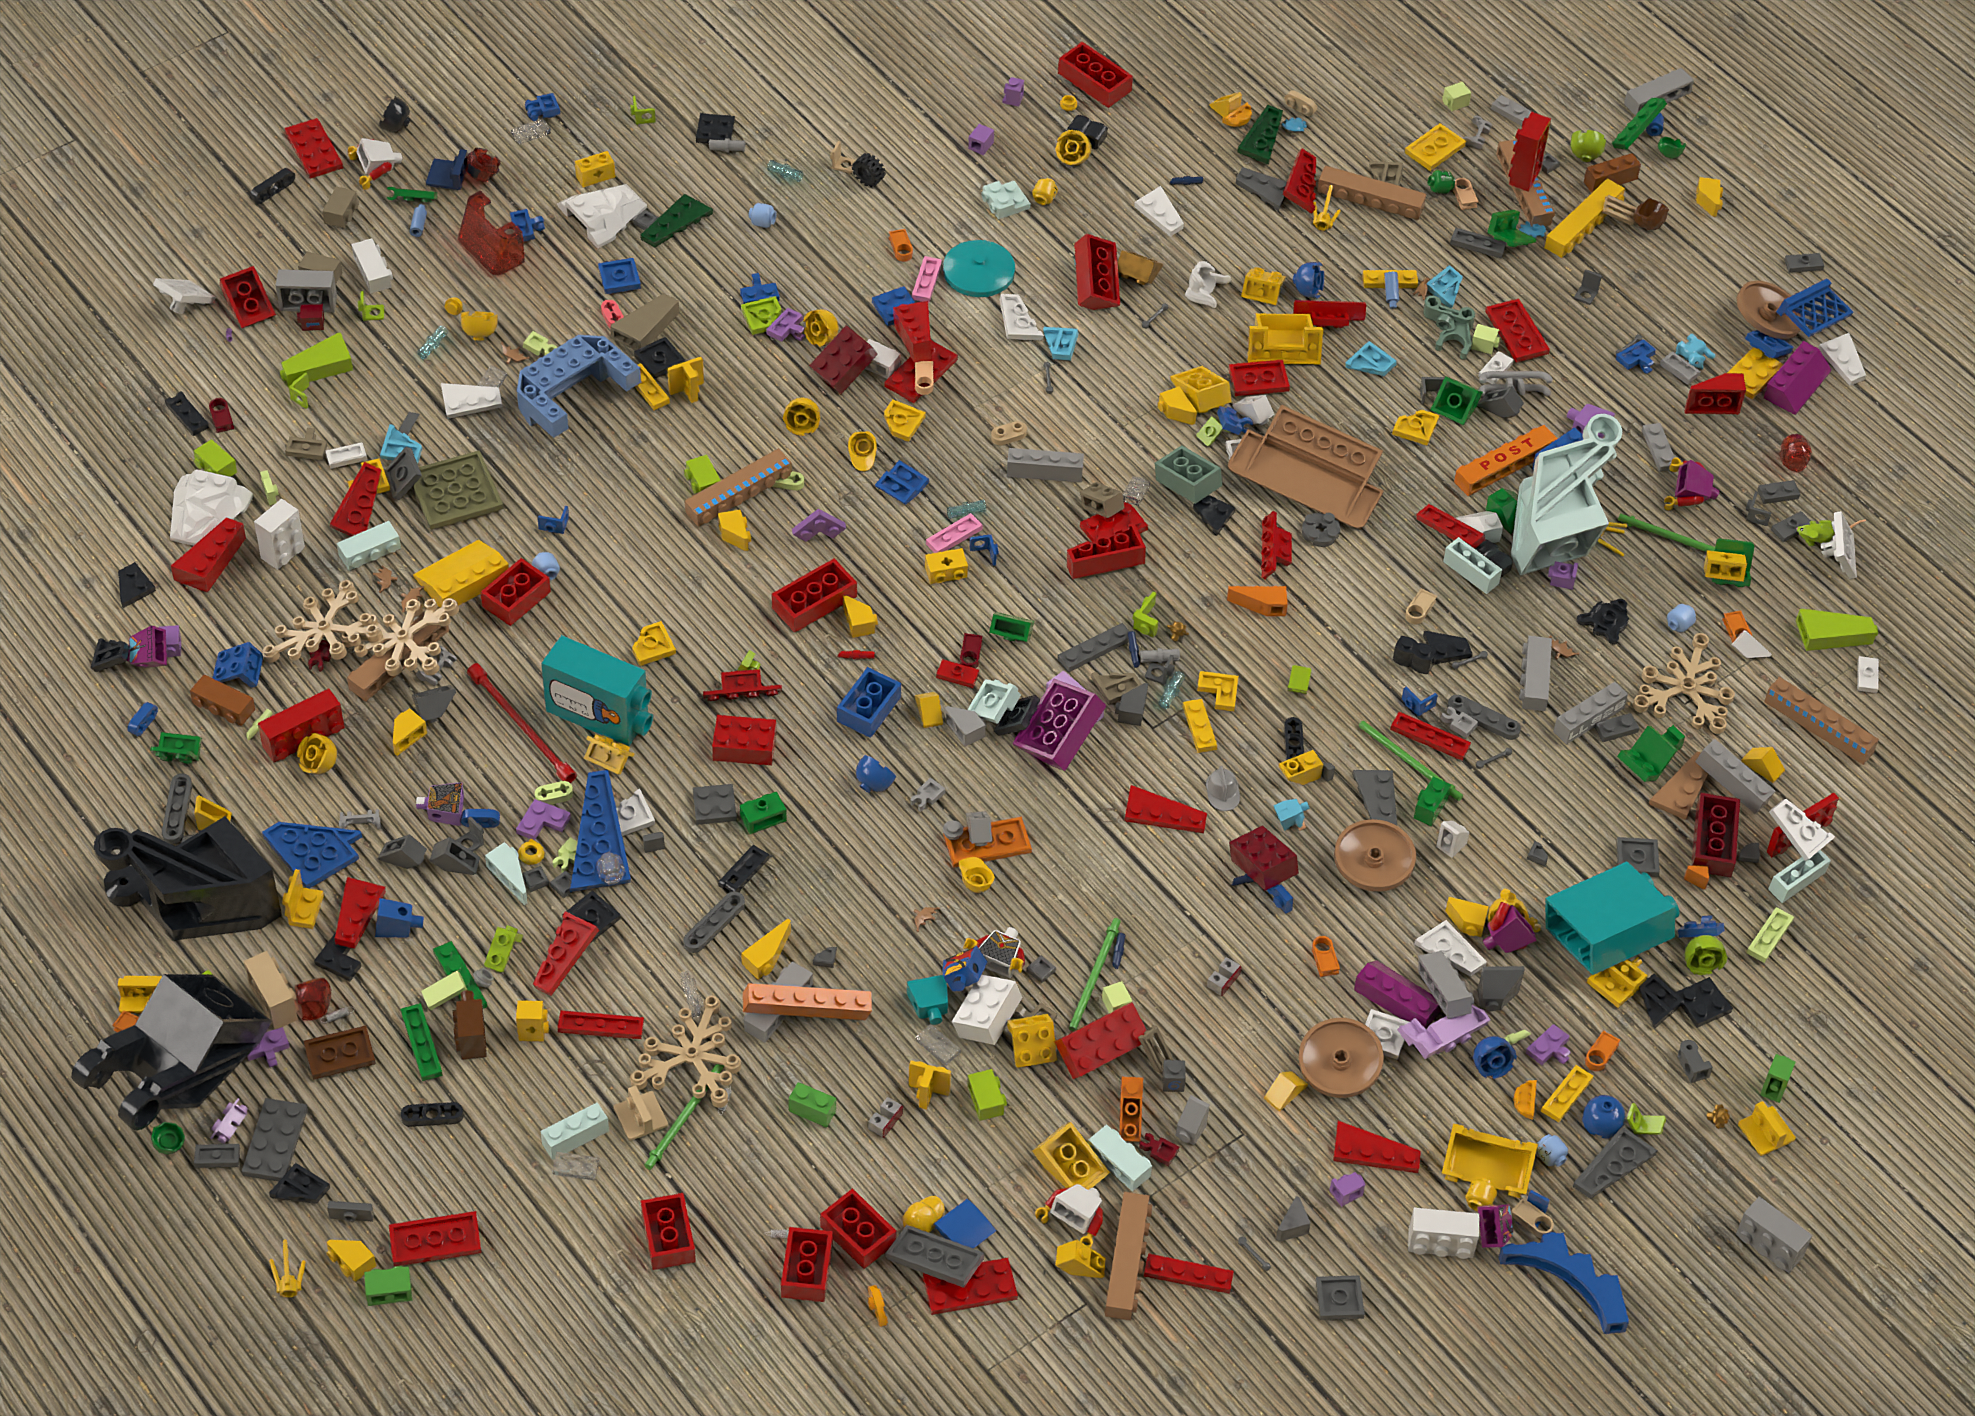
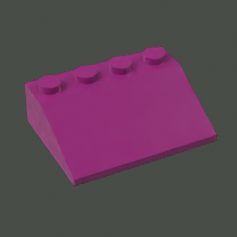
(1060, 724)

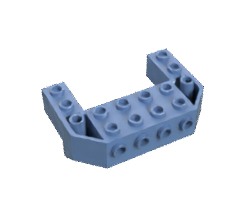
(565, 368)

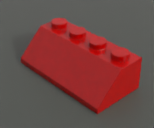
(1096, 273)

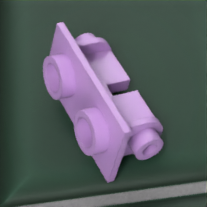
(224, 1128)

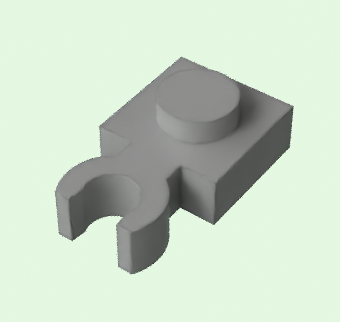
(1460, 723)
(928, 792)

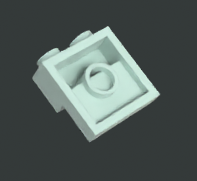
(1005, 199)
(994, 700)

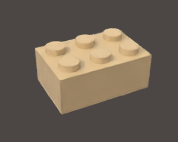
(271, 989)

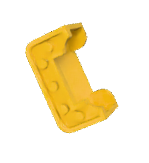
(1482, 1155)

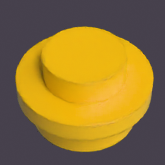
(1068, 103)
(453, 306)

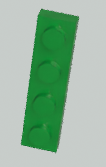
(1639, 123)
(450, 962)
(421, 1042)

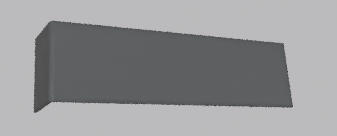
(408, 423)

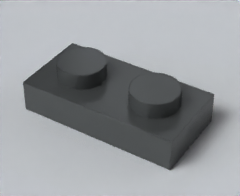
(1778, 492)
(1616, 727)
(217, 1155)

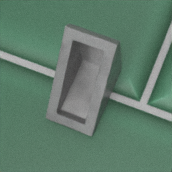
(1294, 1223)

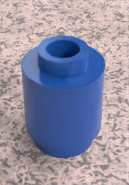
(1655, 128)

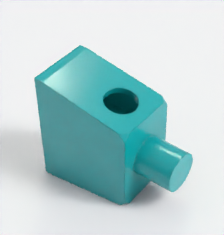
(929, 998)

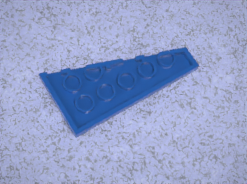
(597, 834)

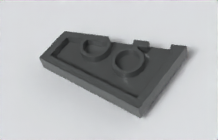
(1265, 186)

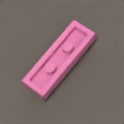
(926, 279)
(954, 534)

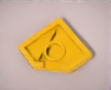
(903, 419)
(1416, 427)
(653, 644)

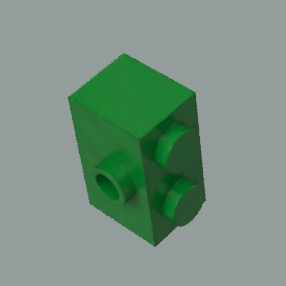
(1011, 627)
(1431, 801)
(763, 812)

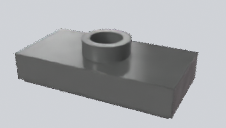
(1804, 262)
(1787, 528)
(350, 1211)

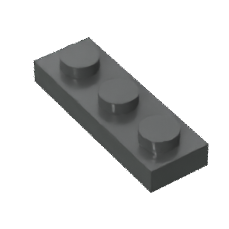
(1478, 243)

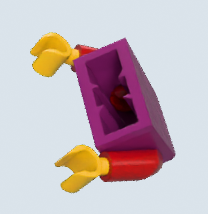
(1692, 486)
(1509, 927)

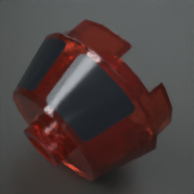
(482, 165)

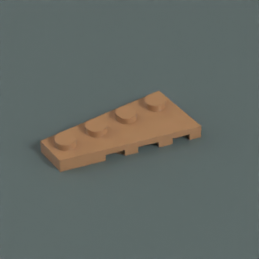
(1681, 790)

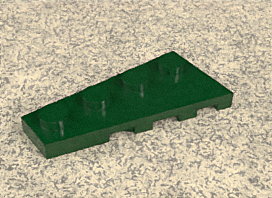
(1262, 136)
(675, 219)

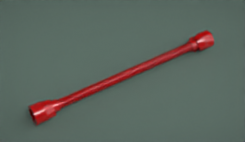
(479, 676)

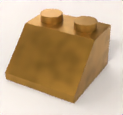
(1138, 267)

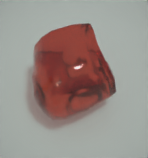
(1795, 452)
(314, 997)

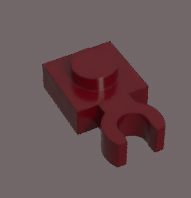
(320, 655)
(1161, 1150)

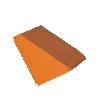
(1697, 875)

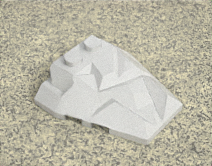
(604, 211)
(204, 502)

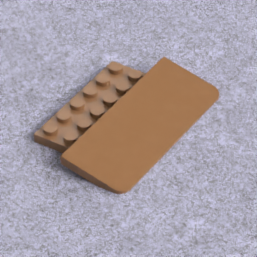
(1311, 466)

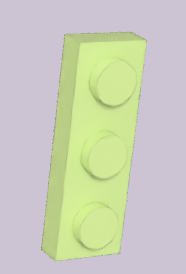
(1770, 935)

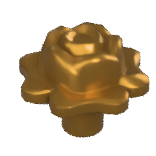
(1177, 629)
(1719, 1116)

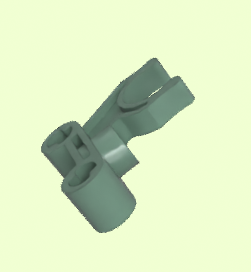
(1453, 322)

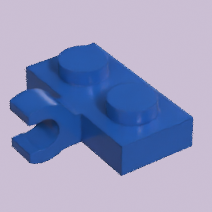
(526, 225)
(758, 291)
(1637, 354)
(1230, 421)
(1707, 927)

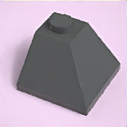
(433, 702)
(1499, 986)

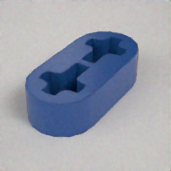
(142, 718)
(485, 817)

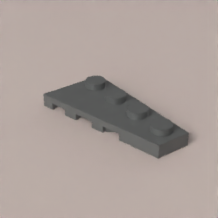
(1377, 793)
(1615, 1161)

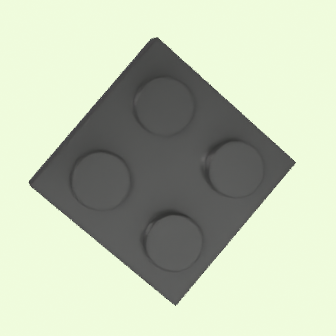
(402, 473)
(714, 804)
(1640, 854)
(1339, 1297)

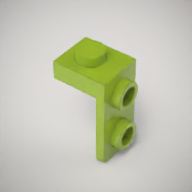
(1144, 623)
(502, 947)

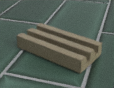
(1152, 1050)

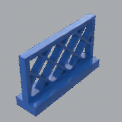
(1807, 298)

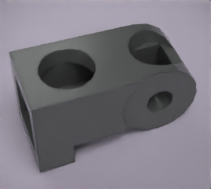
(1692, 1062)

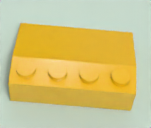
(462, 573)

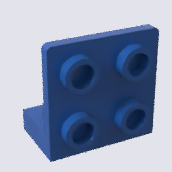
(241, 662)

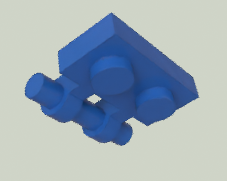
(544, 105)

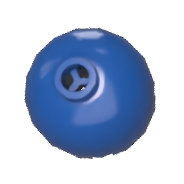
(1309, 279)
(873, 775)
(1494, 1057)
(1603, 1116)

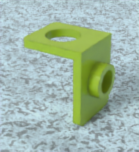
(638, 113)
(367, 308)
(297, 388)
(1210, 431)
(1299, 679)
(1645, 1123)

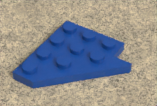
(313, 849)

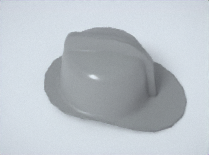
(1223, 789)

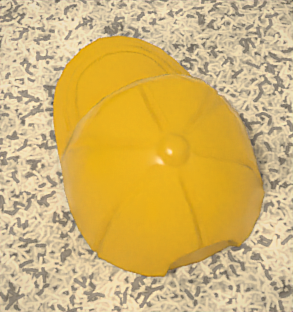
(862, 450)
(976, 874)
(924, 1213)

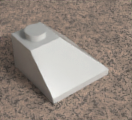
(1486, 523)

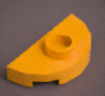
(1239, 116)
(1525, 1098)
(877, 1303)

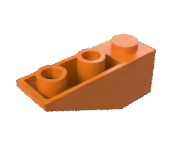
(1260, 599)
(1131, 1108)

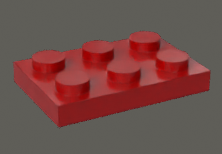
(1259, 377)
(1100, 525)

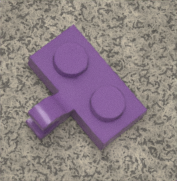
(785, 324)
(271, 1042)
(1550, 1045)

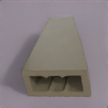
(645, 323)

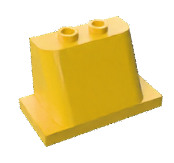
(1285, 338)

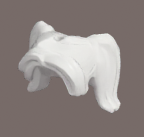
(1203, 282)

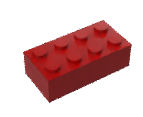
(1095, 74)
(1529, 151)
(813, 595)
(286, 730)
(1101, 1040)

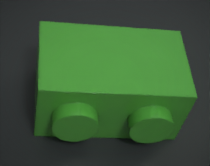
(1777, 1078)
(812, 1104)
(388, 1286)

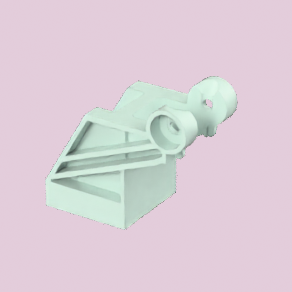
(1557, 506)

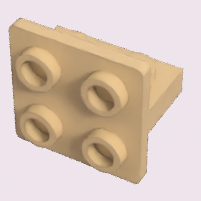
(640, 1114)

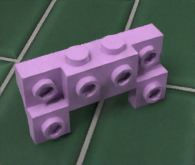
(1444, 1033)

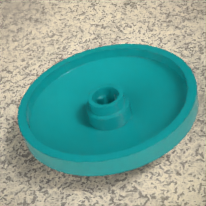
(979, 268)

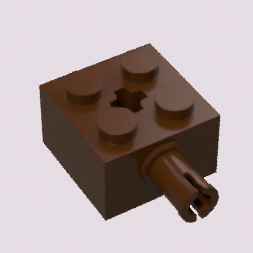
(469, 1027)

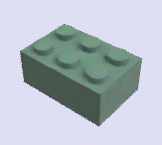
(1188, 474)

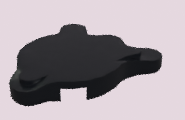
(1607, 619)

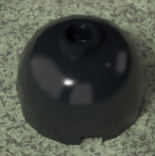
(395, 116)

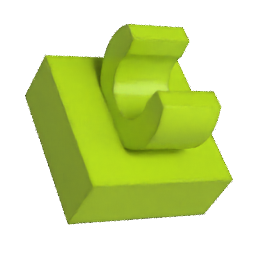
(748, 662)

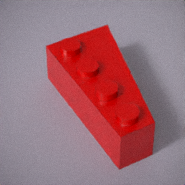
(914, 329)
(1107, 553)
(209, 556)

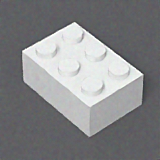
(279, 534)
(987, 1009)
(1443, 1233)

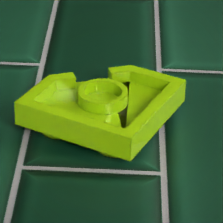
(761, 314)

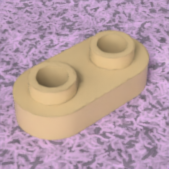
(1300, 103)
(1010, 433)

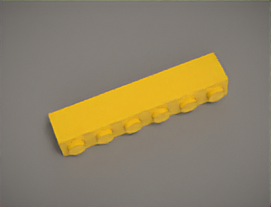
(1582, 219)

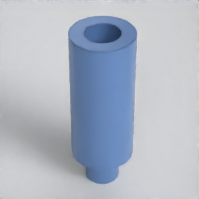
(418, 221)
(1392, 289)

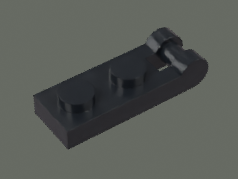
(187, 414)
(744, 869)

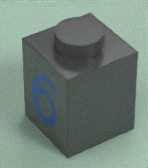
(1173, 1075)

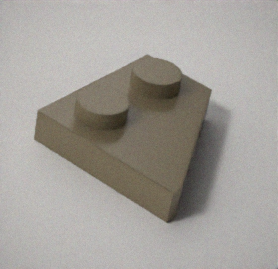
(1115, 685)

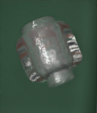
(610, 868)

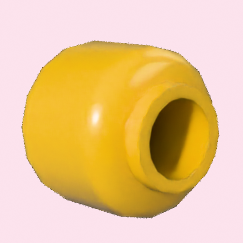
(1044, 191)
(1480, 1193)

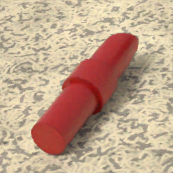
(857, 654)

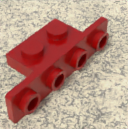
(1331, 312)
(1275, 545)
(741, 683)

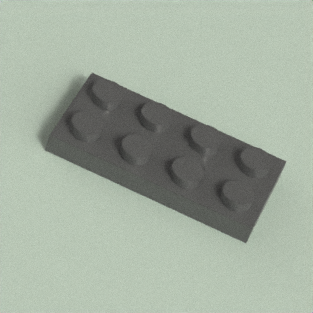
(274, 1139)
(935, 1256)

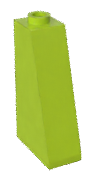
(319, 361)
(1834, 630)

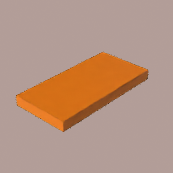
(1008, 840)

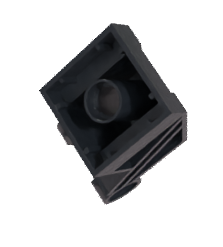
(195, 888)
(179, 1047)

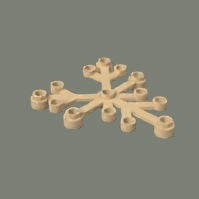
(324, 627)
(404, 636)
(1688, 686)
(660, 1068)

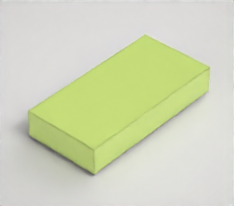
(444, 990)

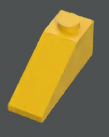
(763, 954)

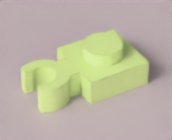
(538, 344)
(270, 490)
(566, 854)

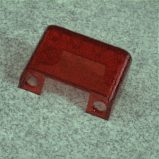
(489, 245)

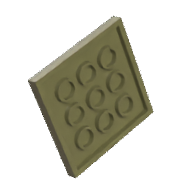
(456, 490)

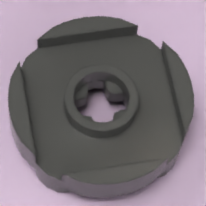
(1319, 520)

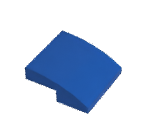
(902, 482)
(965, 1225)

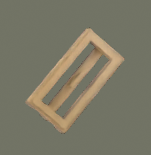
(1619, 207)

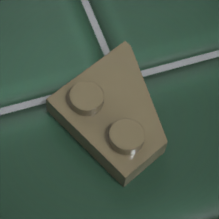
(1387, 171)

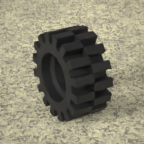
(868, 170)

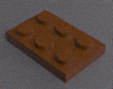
(339, 1052)

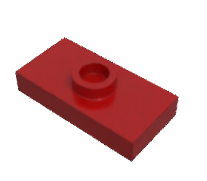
(957, 673)

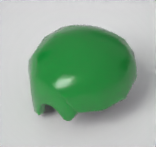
(1671, 148)
(167, 1138)

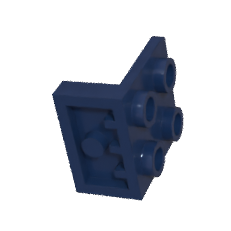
(448, 173)

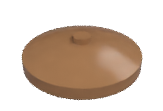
(1759, 304)
(1375, 855)
(1341, 1057)

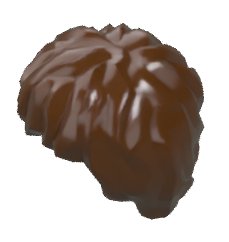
(1650, 214)

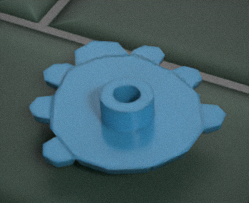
(1294, 124)
(1534, 231)

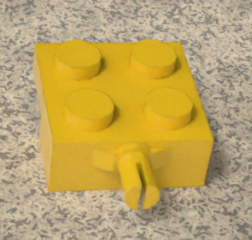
(1619, 981)

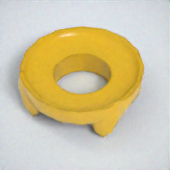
(531, 859)

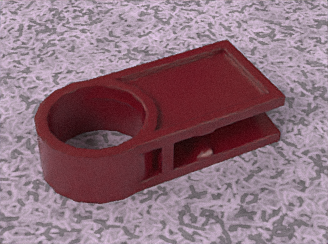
(221, 418)
(971, 648)

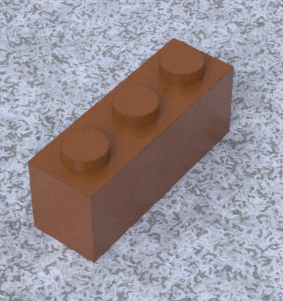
(1619, 170)
(222, 700)

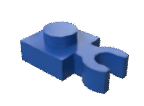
(1282, 898)

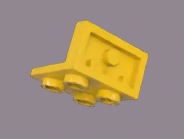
(1262, 285)
(301, 903)
(1033, 1040)

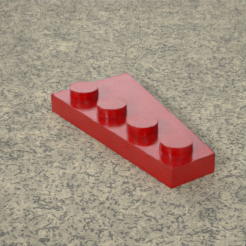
(1301, 181)
(357, 506)
(1158, 811)
(570, 943)
(1369, 1149)

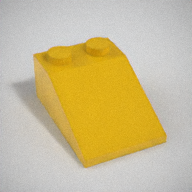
(1203, 388)
(1070, 1158)

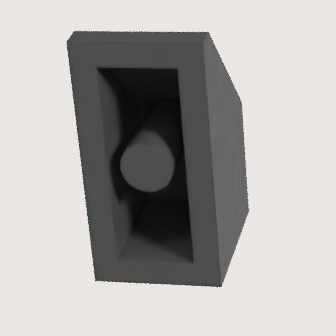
(1502, 402)
(1132, 705)
(403, 852)
(454, 857)

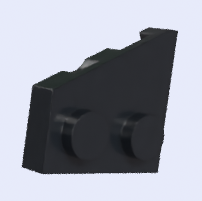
(109, 654)
(1659, 999)

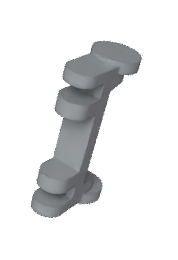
(1484, 127)
(446, 658)
(356, 819)

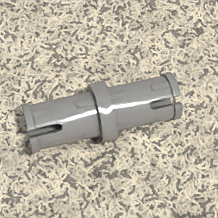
(727, 145)
(1160, 655)

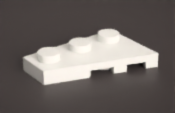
(1160, 211)
(1017, 320)
(1844, 358)
(469, 399)
(634, 814)
(1801, 831)
(1453, 946)

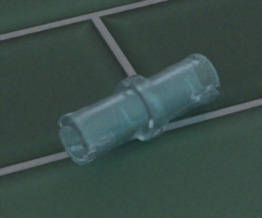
(785, 170)
(432, 342)
(966, 508)
(1171, 689)

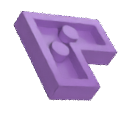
(818, 522)
(541, 815)

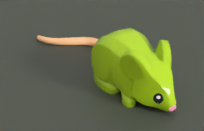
(1820, 532)

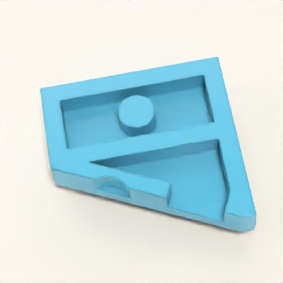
(396, 442)

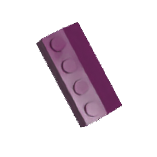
(1798, 378)
(1396, 994)

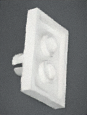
(183, 292)
(1842, 546)

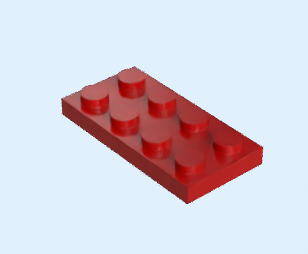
(313, 148)
(1517, 330)
(903, 379)
(1820, 812)
(434, 1238)
(988, 1285)

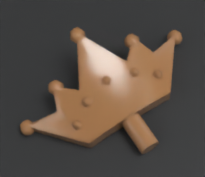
(1422, 288)
(513, 354)
(385, 577)
(413, 594)
(1561, 649)
(924, 915)

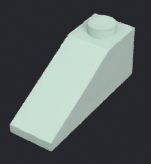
(505, 866)

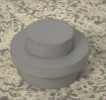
(952, 830)
(483, 977)

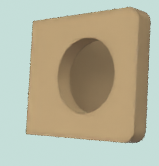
(837, 159)

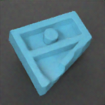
(1445, 285)
(1061, 341)
(1371, 360)

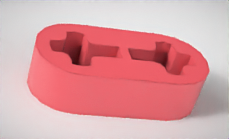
(615, 313)

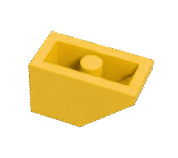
(1177, 406)
(859, 617)
(407, 730)
(1467, 916)

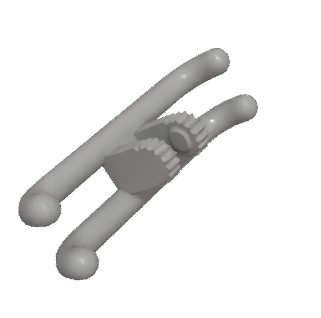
(1515, 379)

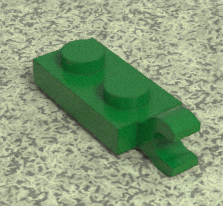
(426, 196)

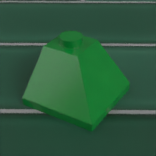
(1456, 400)
(1505, 505)

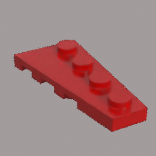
(356, 911)

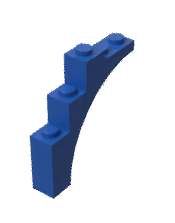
(1577, 1270)

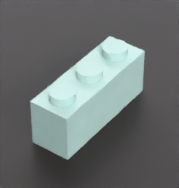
(368, 545)
(1472, 565)
(1798, 876)
(575, 1130)
(1120, 1157)

